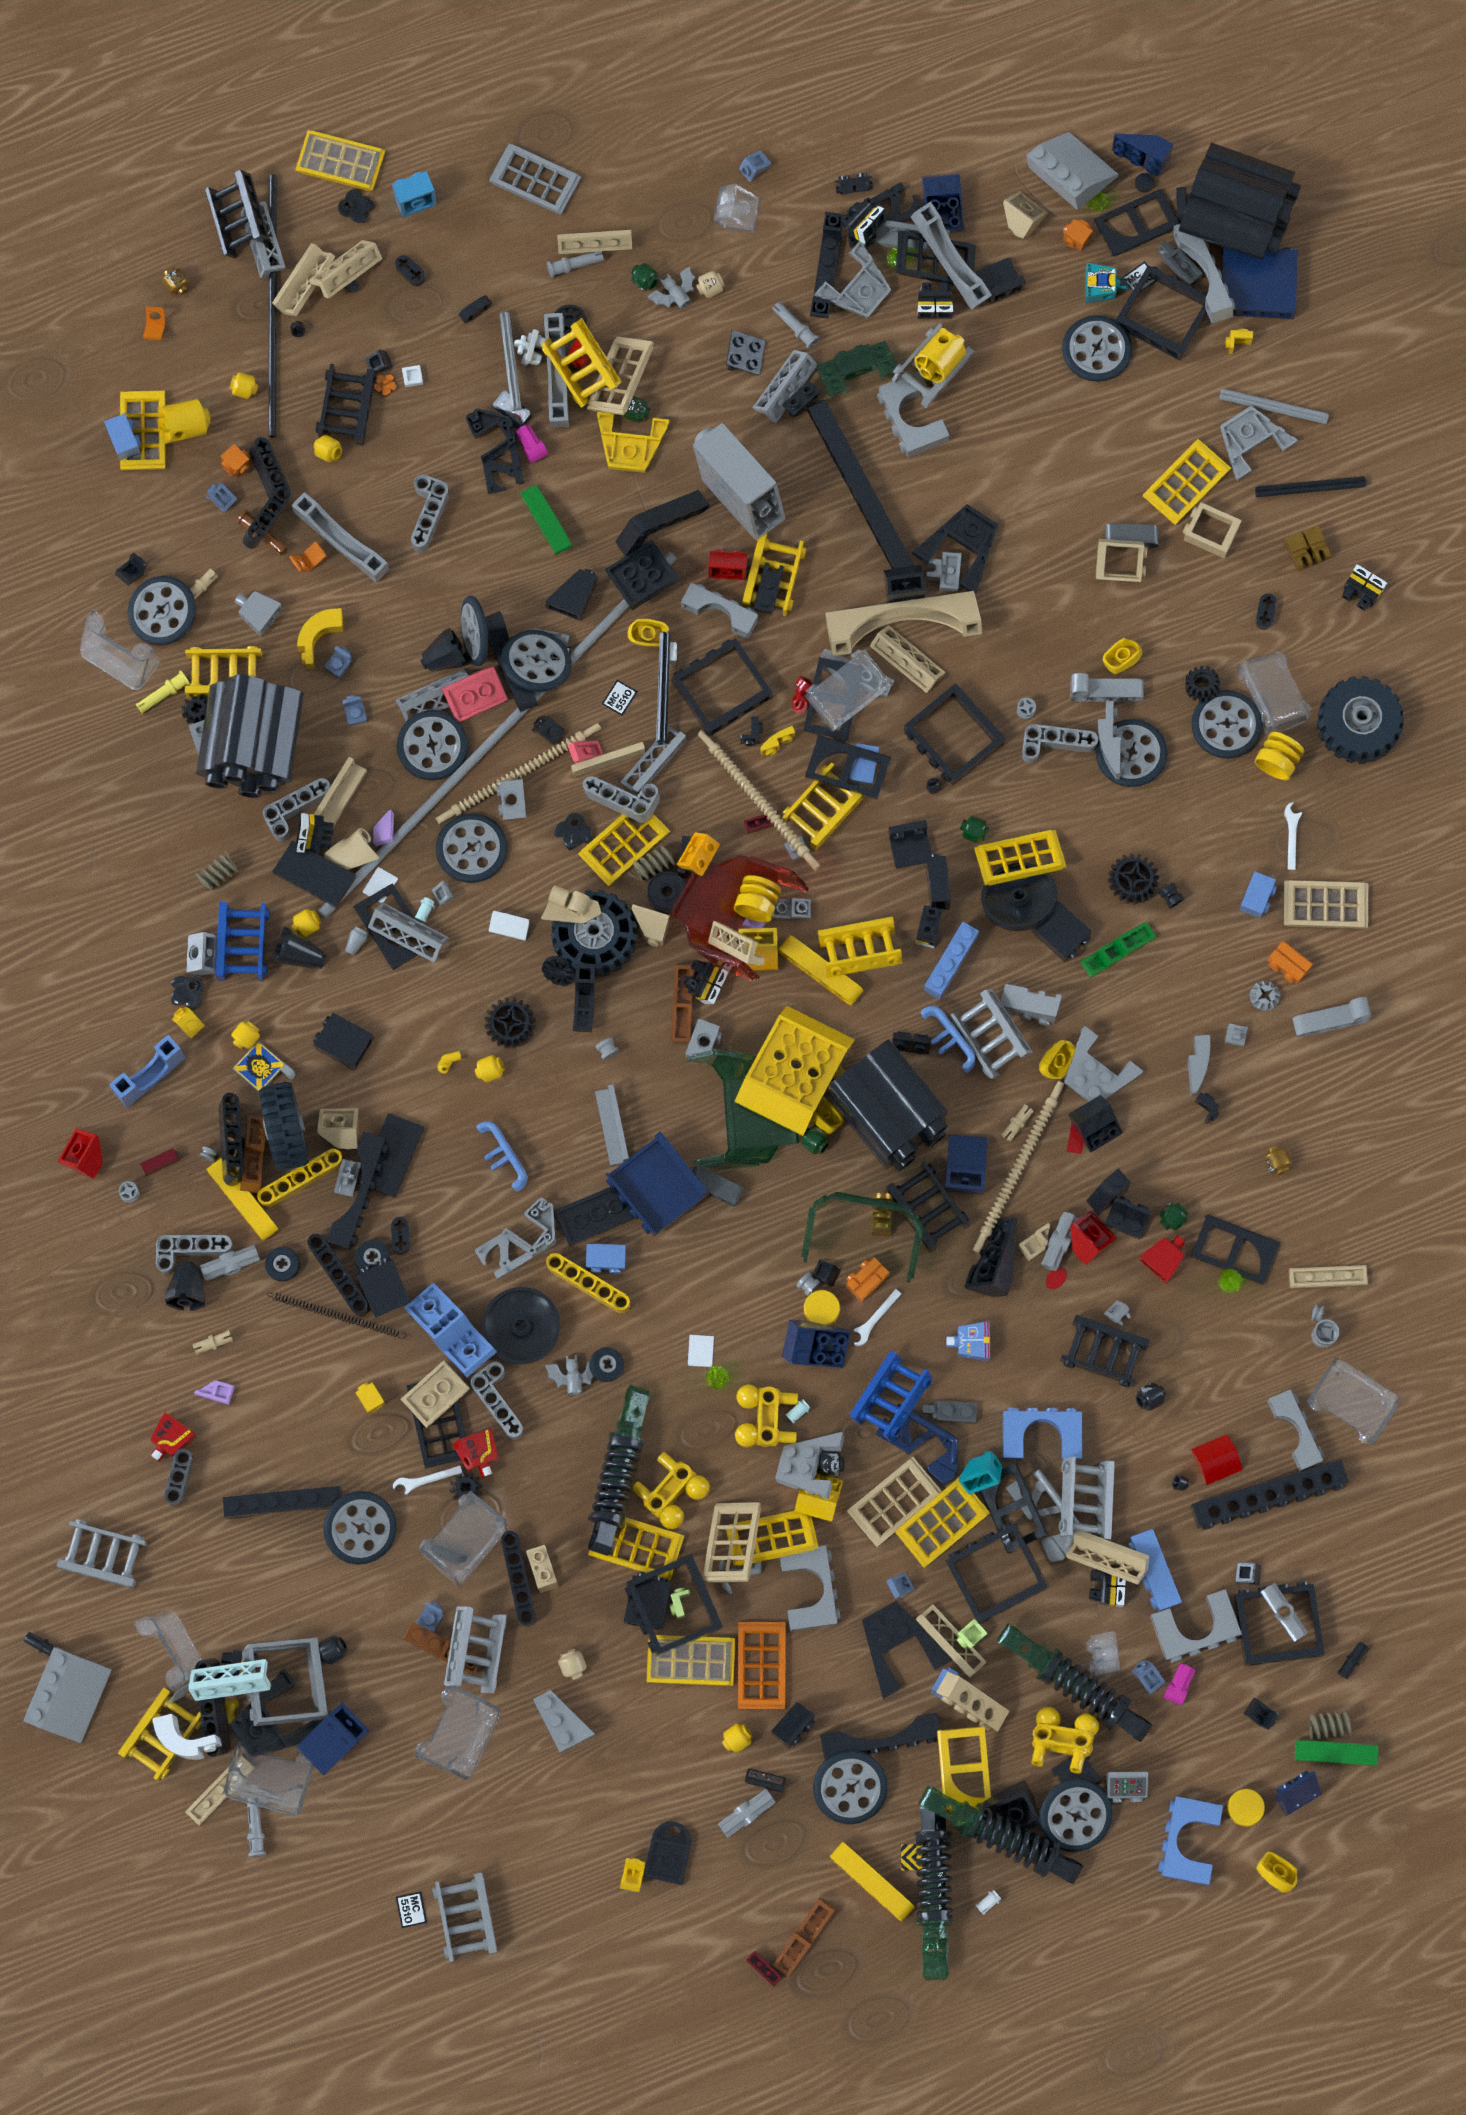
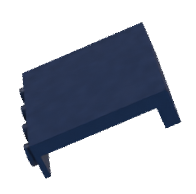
(1263, 286)
(657, 1185)

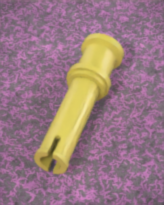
(170, 687)

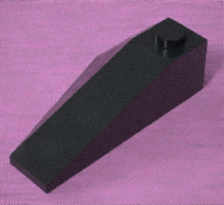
(995, 1267)
(1015, 1804)

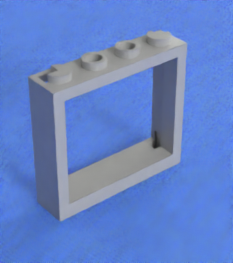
(316, 1680)

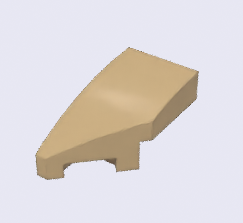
(1036, 1243)

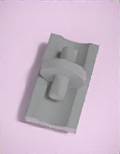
(347, 1178)

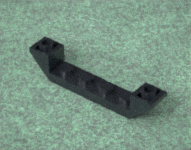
(827, 262)

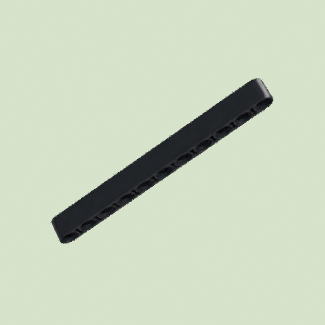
(859, 485)

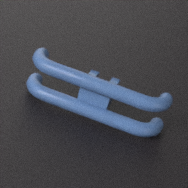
(956, 1036)
(510, 1156)

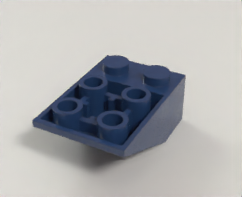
(1144, 151)
(946, 197)
(966, 1164)
(815, 1344)
(333, 1739)
(1295, 1795)

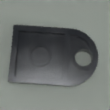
(668, 1855)

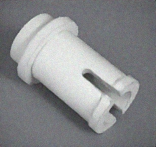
(988, 1902)

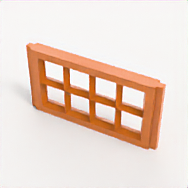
(761, 1627)

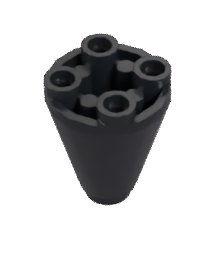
(297, 951)

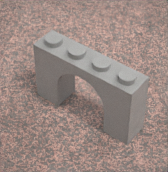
(912, 439)
(824, 1612)
(1176, 1645)

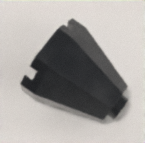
(444, 653)
(185, 1288)

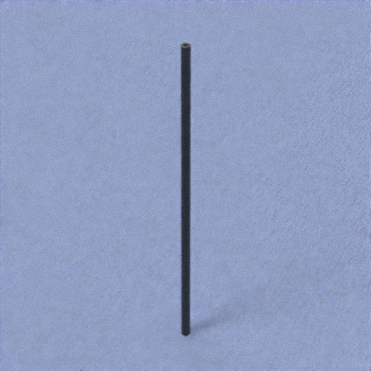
(272, 311)

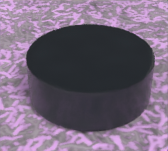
(1144, 182)

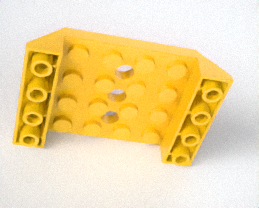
(788, 1093)

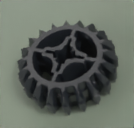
(1140, 879)
(518, 1024)

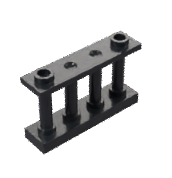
(253, 213)
(360, 415)
(929, 1239)
(1100, 1332)

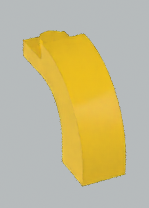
(318, 625)

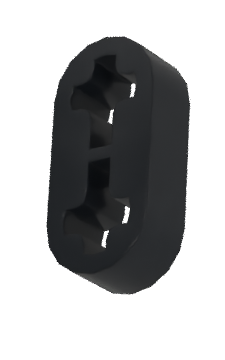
(1181, 195)
(407, 273)
(475, 309)
(1261, 611)
(405, 1235)

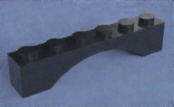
(344, 1229)
(284, 1501)
(921, 1729)

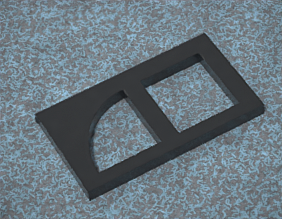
(1119, 244)
(845, 727)
(826, 747)
(393, 954)
(1264, 1246)
(990, 1498)

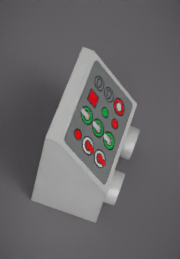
(1127, 1786)

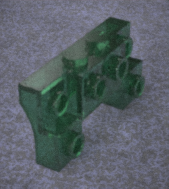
(855, 363)

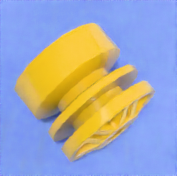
(1279, 756)
(757, 898)

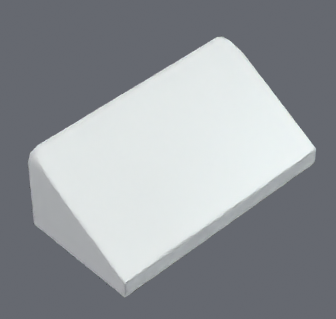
(509, 925)

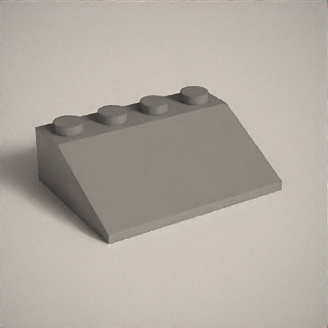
(1070, 169)
(67, 1695)

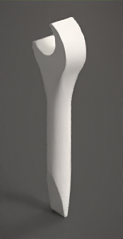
(1292, 820)
(866, 1328)
(411, 1484)

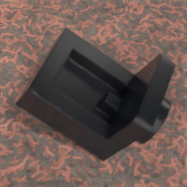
(131, 569)
(548, 729)
(756, 729)
(1207, 1102)
(1261, 1714)

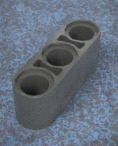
(1132, 532)
(718, 1186)
(180, 1487)

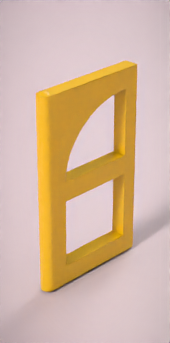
(948, 1785)

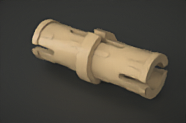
(202, 584)
(1017, 1123)
(213, 1342)

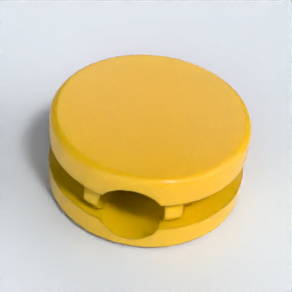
(822, 1307)
(1245, 1807)

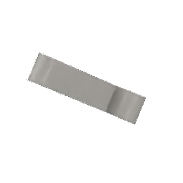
(426, 515)
(1102, 690)
(1060, 741)
(619, 796)
(299, 806)
(1334, 1018)
(194, 1249)
(499, 1404)

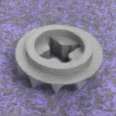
(1264, 1004)

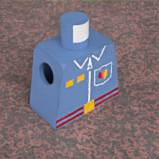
(972, 1341)

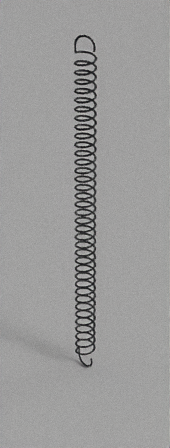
(335, 1315)

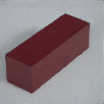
(758, 823)
(159, 1162)
(763, 1969)

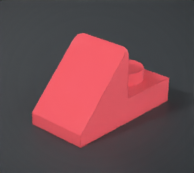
(584, 750)

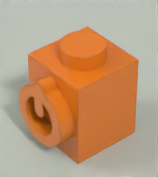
(1077, 234)
(235, 461)

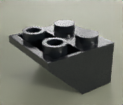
(904, 584)
(1095, 1123)
(793, 1725)

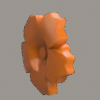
(385, 385)

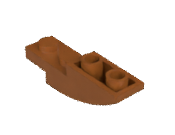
(434, 1645)

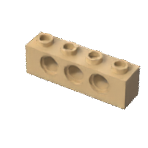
(972, 1701)

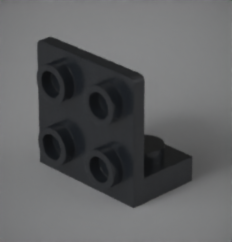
(1001, 280)
(909, 844)
(1128, 1217)

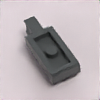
(1179, 263)
(952, 1411)

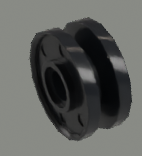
(660, 882)

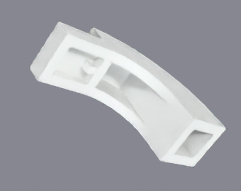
(170, 1736)

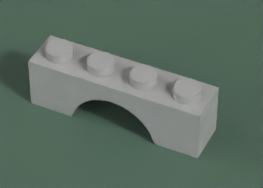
(699, 599)
(1285, 1407)

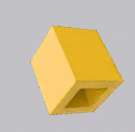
(370, 1397)

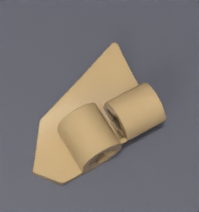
(352, 851)
(570, 906)

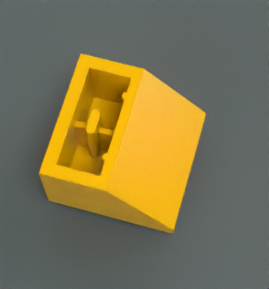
(765, 947)
(815, 1505)

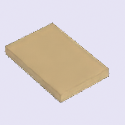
(435, 1394)

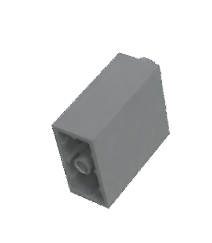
(738, 480)

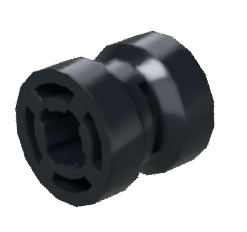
(1171, 895)

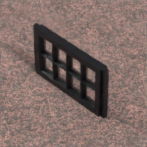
(901, 257)
(446, 1457)

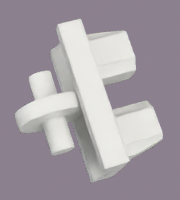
(533, 340)

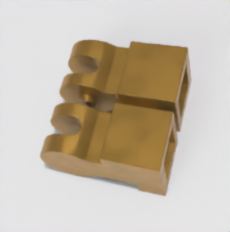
(1310, 539)
(882, 1219)

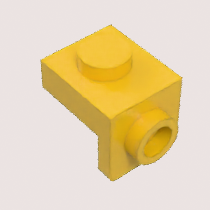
(1239, 336)
(187, 1021)
(632, 1874)

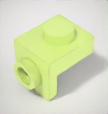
(676, 1606)
(971, 1634)

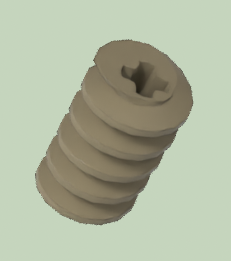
(653, 863)
(217, 872)
(1329, 1724)

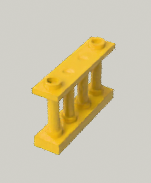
(589, 347)
(759, 562)
(197, 653)
(830, 824)
(857, 932)
(141, 1733)

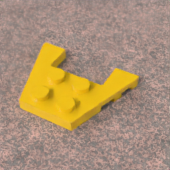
(630, 451)

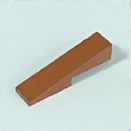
(681, 1005)
(253, 1154)
(804, 1937)

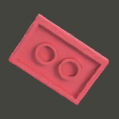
(475, 693)

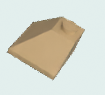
(1023, 214)
(651, 925)
(339, 1127)

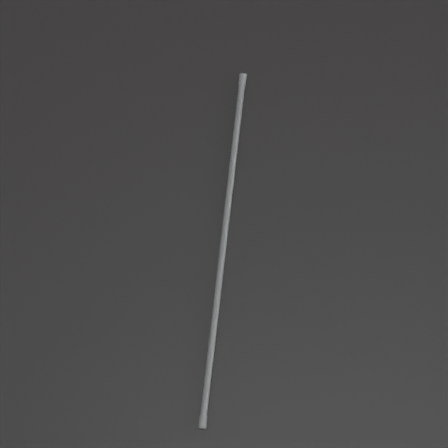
(327, 909)

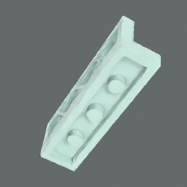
(228, 1684)

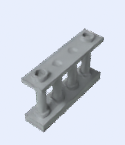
(928, 393)
(1009, 1032)
(1104, 1494)
(106, 1574)
(458, 1649)
(480, 1904)

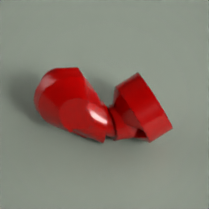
(800, 703)

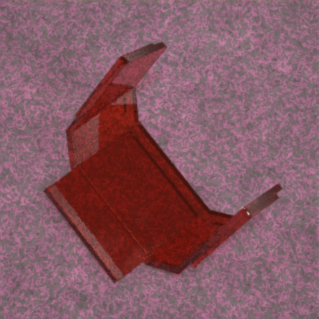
(713, 899)

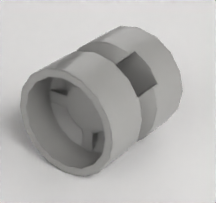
(1325, 1334)

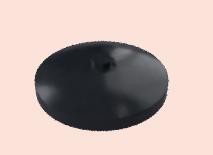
(1020, 902)
(521, 1325)

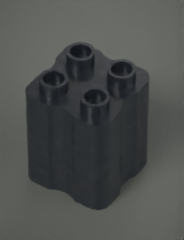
(1240, 202)
(249, 735)
(889, 1106)

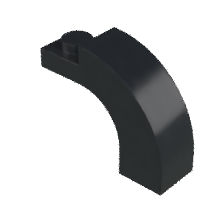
(584, 997)

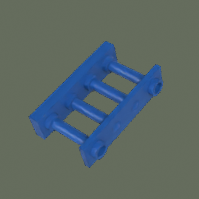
(225, 932)
(882, 1380)

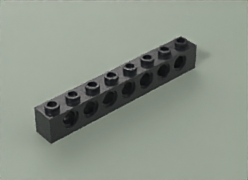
(1334, 1470)

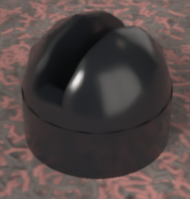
(299, 333)
(935, 788)
(1180, 1482)

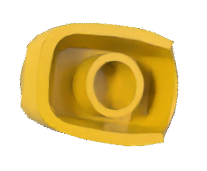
(646, 632)
(1122, 656)
(1057, 1060)
(827, 1117)
(1277, 1872)

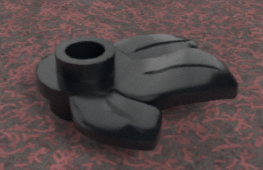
(358, 206)
(573, 834)
(185, 994)

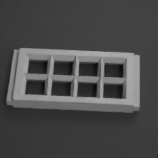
(565, 194)

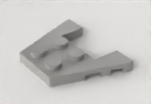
(863, 291)
(1248, 431)
(1092, 1078)
(800, 1463)

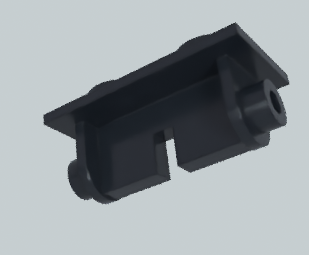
(846, 185)
(801, 398)
(918, 1045)

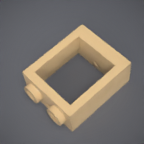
(1219, 550)
(1100, 565)
(542, 1569)

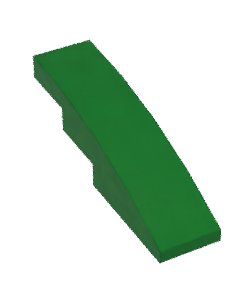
(545, 519)
(1118, 949)
(1336, 1753)

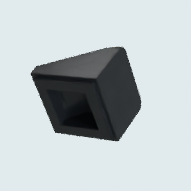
(379, 361)
(826, 1273)
(1248, 1573)

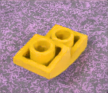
(771, 746)

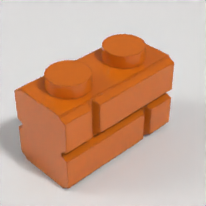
(1289, 962)
(867, 1279)

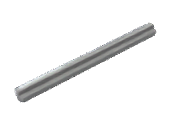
(510, 361)
(1274, 406)

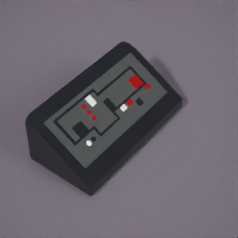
(503, 406)
(765, 1780)

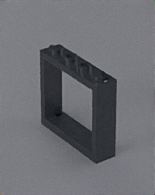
(1149, 336)
(738, 711)
(976, 714)
(1016, 1599)
(646, 1626)
(1280, 1656)

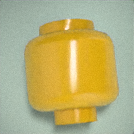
(243, 385)
(327, 448)
(306, 922)
(245, 1035)
(489, 1068)
(737, 1738)

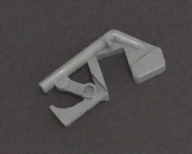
(540, 1214)
(1053, 1546)

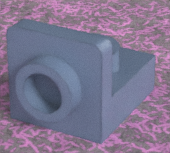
(754, 164)
(220, 496)
(339, 662)
(354, 710)
(900, 1585)
(431, 1616)
(1148, 1676)

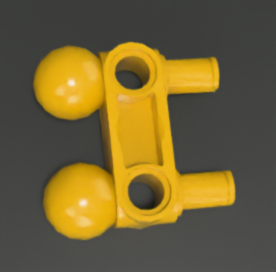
(767, 1416)
(670, 1489)
(1063, 1739)

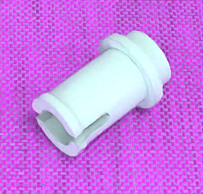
(424, 910)
(800, 1409)

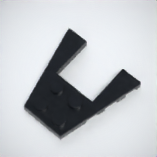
(971, 531)
(888, 1630)
(268, 1738)

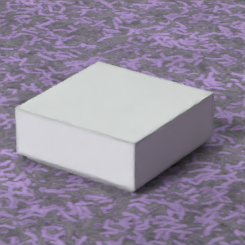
(412, 376)
(673, 654)

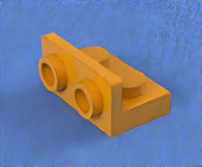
(698, 853)

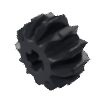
(190, 712)
(465, 1481)

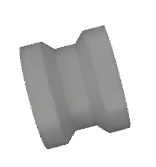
(1026, 704)
(607, 1049)
(127, 1188)
(808, 1283)

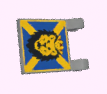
(261, 1066)

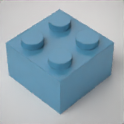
(414, 194)

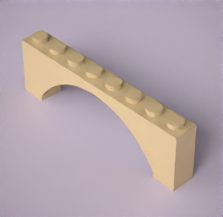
(954, 610)

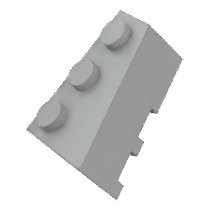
(1030, 1004)
(561, 1722)

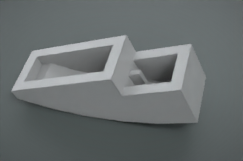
(1198, 1062)

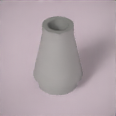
(356, 940)

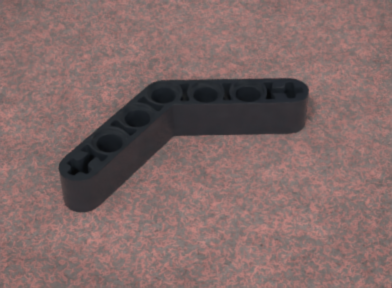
(262, 454)

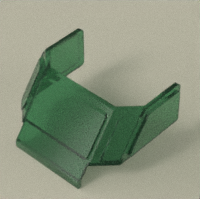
(750, 1136)
(870, 1203)

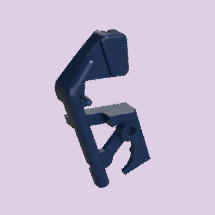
(943, 1468)

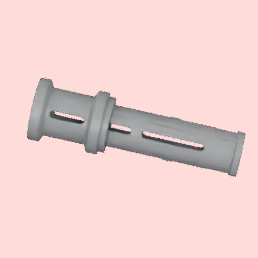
(566, 265)
(801, 330)
(255, 1834)

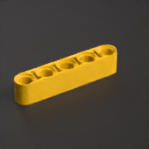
(815, 967)
(290, 1178)
(244, 1203)
(581, 1276)
(872, 1882)

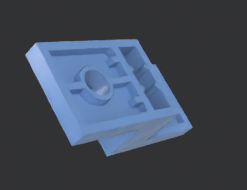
(450, 1329)

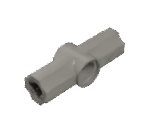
(1059, 1242)
(230, 1263)
(1291, 1623)
(746, 1813)

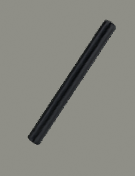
(1310, 486)
(663, 687)

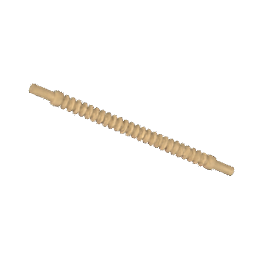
(457, 809)
(803, 851)
(986, 1230)

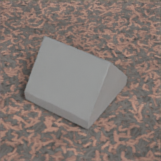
(443, 893)

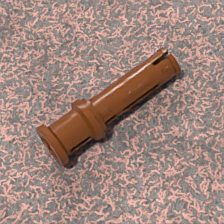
(269, 539)

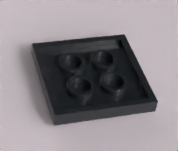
(642, 575)

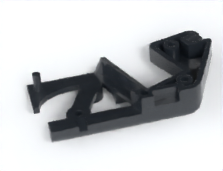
(893, 195)
(482, 422)

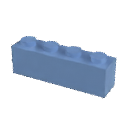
(951, 961)
(1158, 1577)

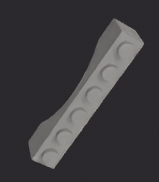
(934, 232)
(1217, 302)
(556, 386)
(352, 549)

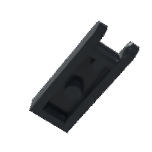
(768, 590)

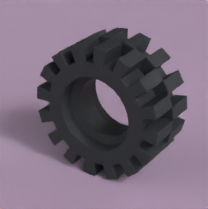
(1202, 675)

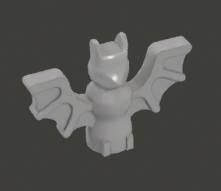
(677, 293)
(572, 1379)

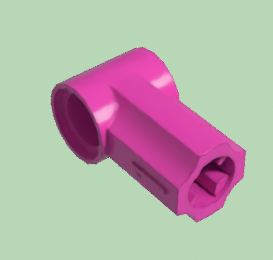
(533, 447)
(1178, 1687)

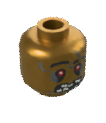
(175, 281)
(1277, 1160)

